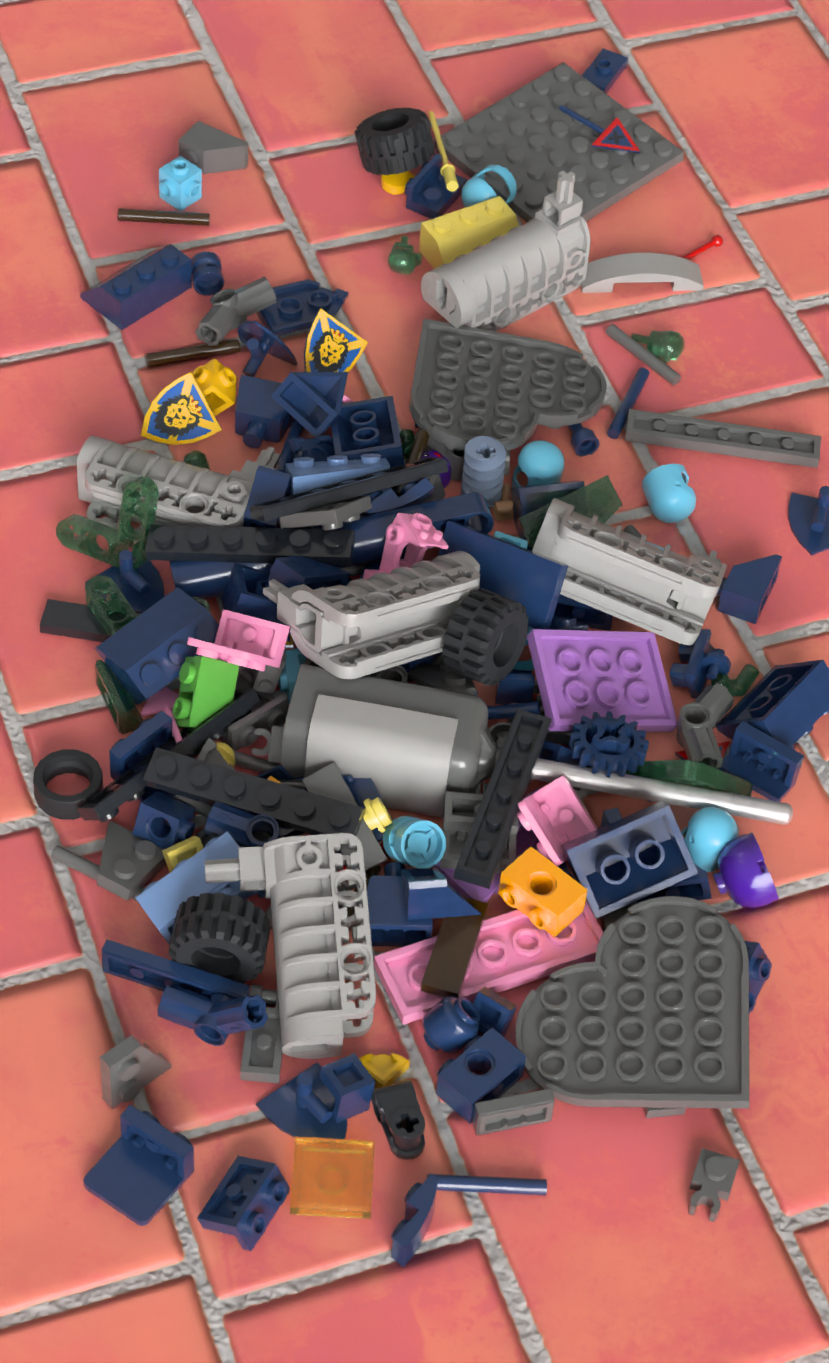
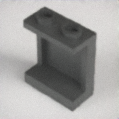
(264, 714)

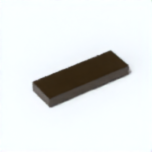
(453, 952)

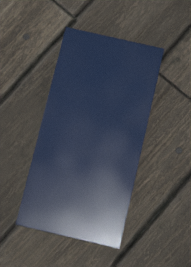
(511, 571)

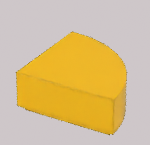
(384, 1068)

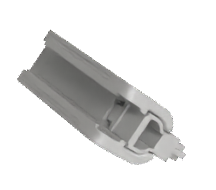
(516, 268)
(185, 491)
(629, 574)
(377, 619)
(309, 935)

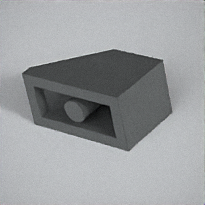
(213, 149)

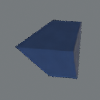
(312, 398)
(430, 896)

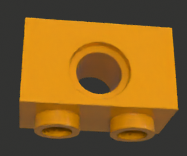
(535, 874)

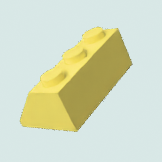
(465, 229)

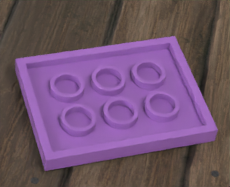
(601, 673)

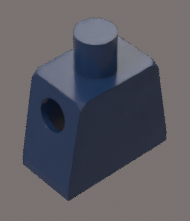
(258, 414)
(388, 912)

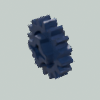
(608, 744)

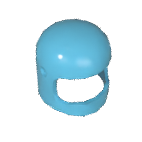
(478, 190)
(540, 462)
(668, 493)
(708, 835)

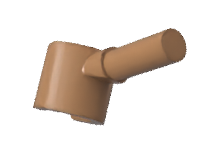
(503, 509)

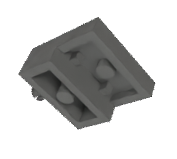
(457, 821)

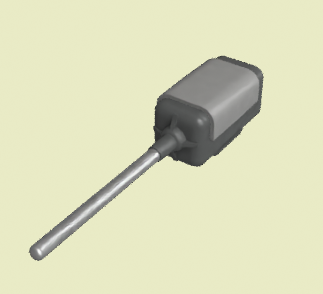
(437, 741)

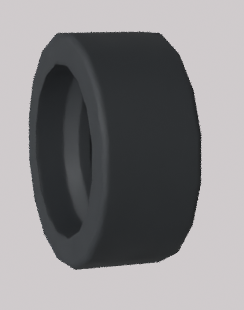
(60, 763)

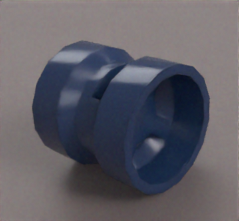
(207, 273)

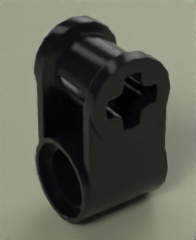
(400, 1118)

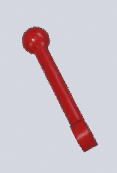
(716, 241)

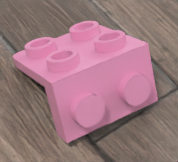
(245, 641)
(555, 818)

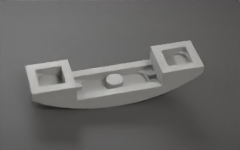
(640, 269)

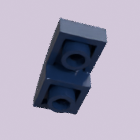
(412, 494)
(418, 1216)

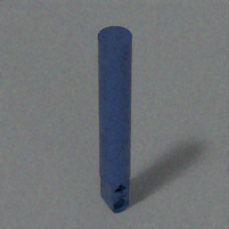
(210, 578)

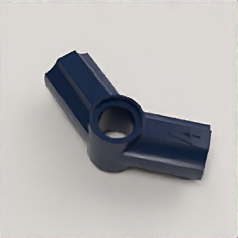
(240, 825)
(213, 1016)

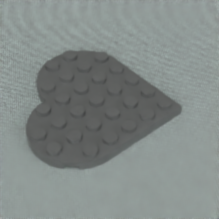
(498, 385)
(649, 1019)

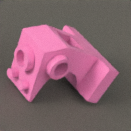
(410, 530)

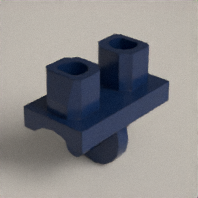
(703, 664)

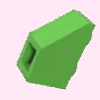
(204, 689)

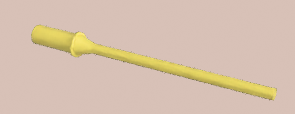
(447, 169)

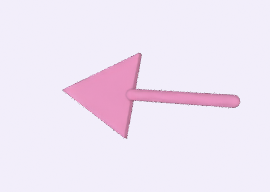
(163, 701)

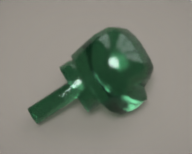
(403, 258)
(663, 344)

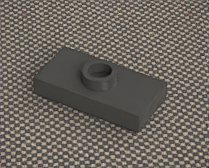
(513, 1111)

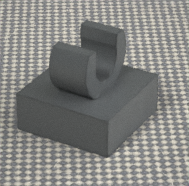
(274, 743)

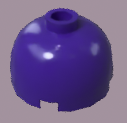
(745, 873)

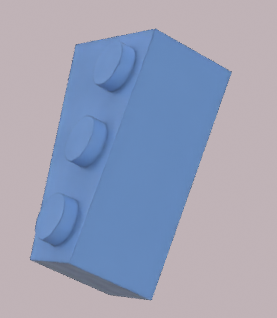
(310, 474)
(187, 879)

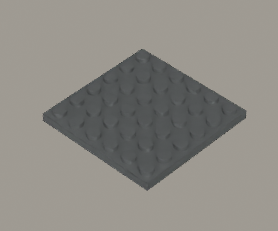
(539, 141)

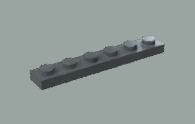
(723, 438)

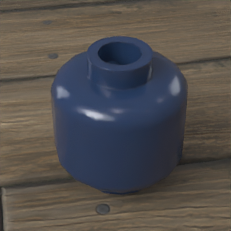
(451, 1024)

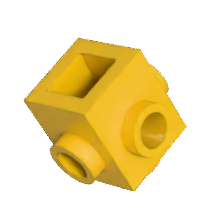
(217, 385)

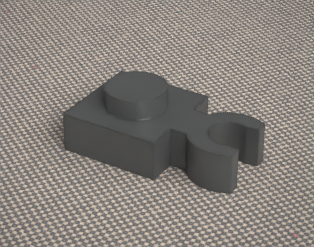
(712, 1181)

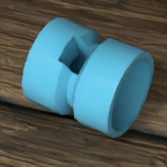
(414, 842)

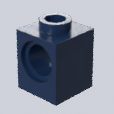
(151, 823)

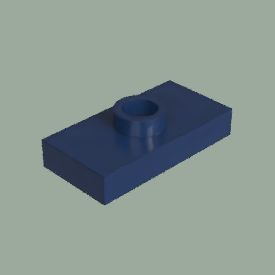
(605, 69)

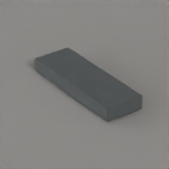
(331, 784)

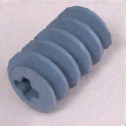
(484, 468)

